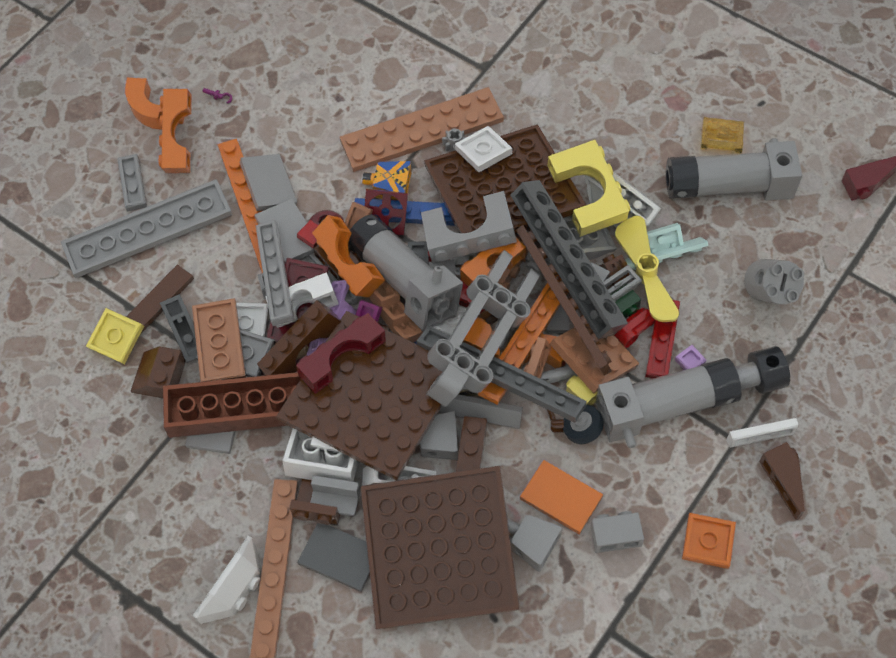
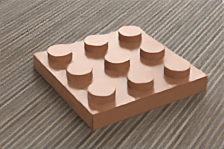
(577, 356)

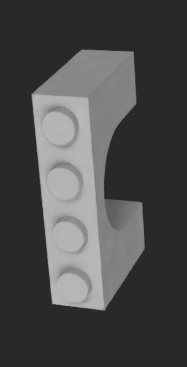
(446, 244)

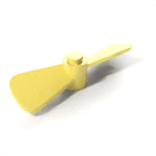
(634, 241)

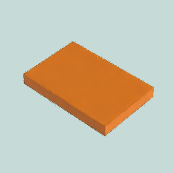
(561, 497)

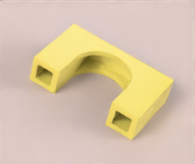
(590, 161)

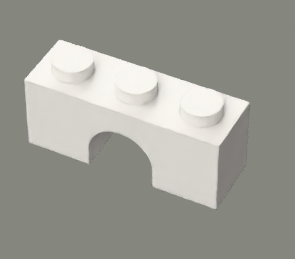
(309, 291)

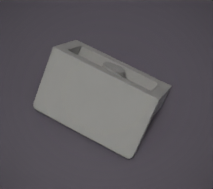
(336, 493)

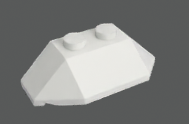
(639, 203)
(232, 586)

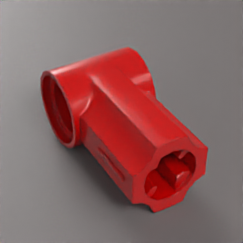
(636, 325)

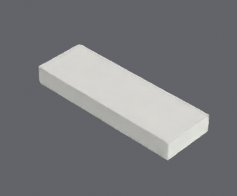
(762, 432)

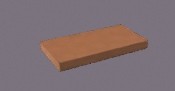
(218, 341)

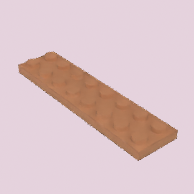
(420, 129)

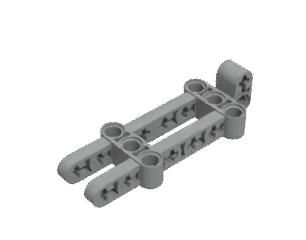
(500, 302)

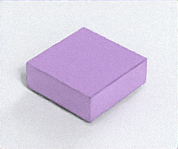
(690, 358)

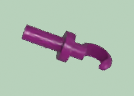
(216, 94)

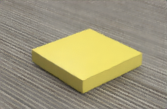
(115, 336)

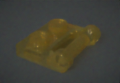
(722, 130)

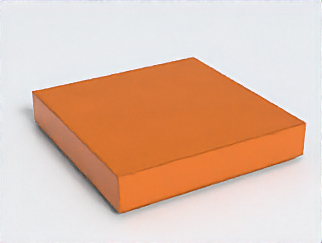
(709, 540)

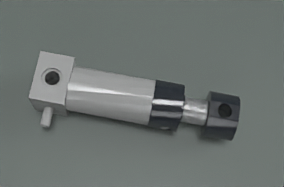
(712, 384)

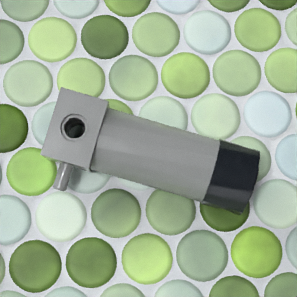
(772, 172)
(428, 292)

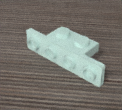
(668, 242)

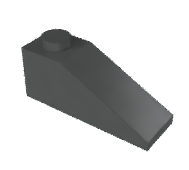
(181, 326)

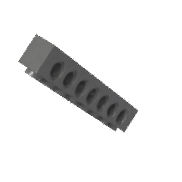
(569, 259)

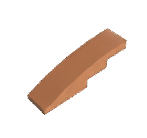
(393, 312)

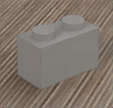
(616, 532)

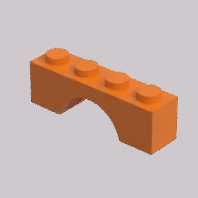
(176, 106)
(334, 237)

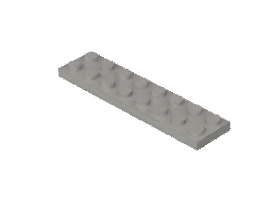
(146, 228)

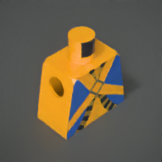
(389, 177)

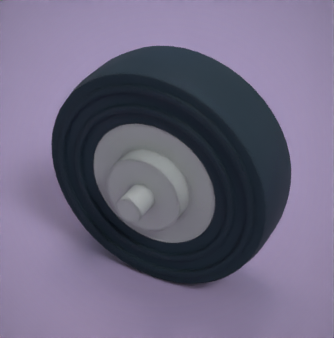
(586, 428)

